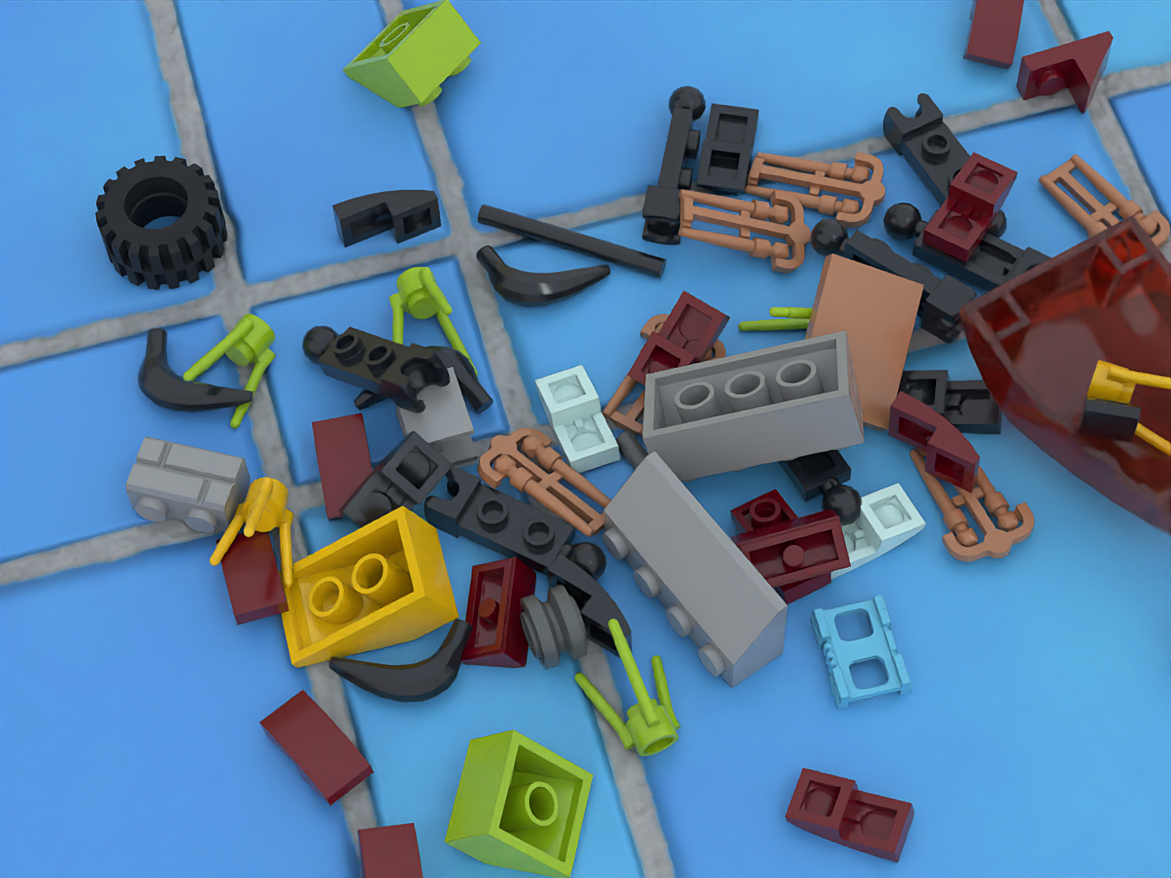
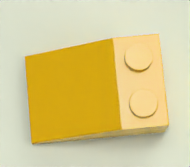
(368, 591)

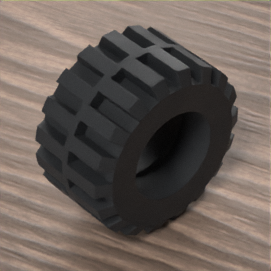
(155, 192)

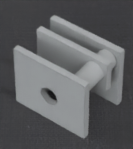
(443, 422)

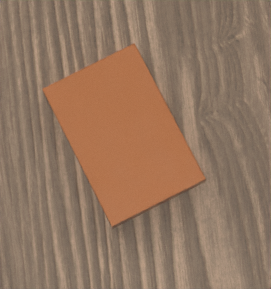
(879, 323)

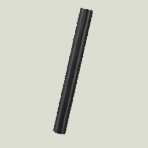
(572, 241)

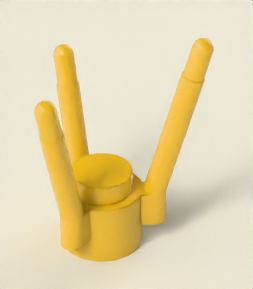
(1118, 383)
(262, 512)

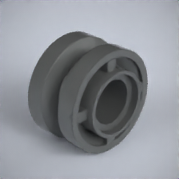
(553, 627)

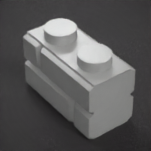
(187, 484)

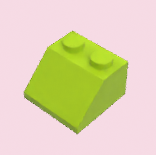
(415, 54)
(519, 805)

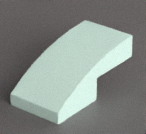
(577, 419)
(884, 523)

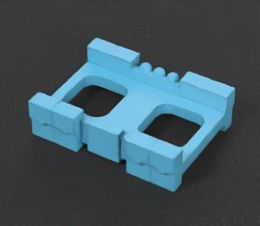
(843, 654)

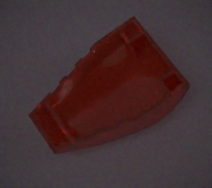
(1042, 344)

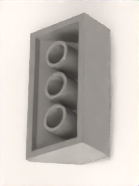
(754, 407)
(695, 572)

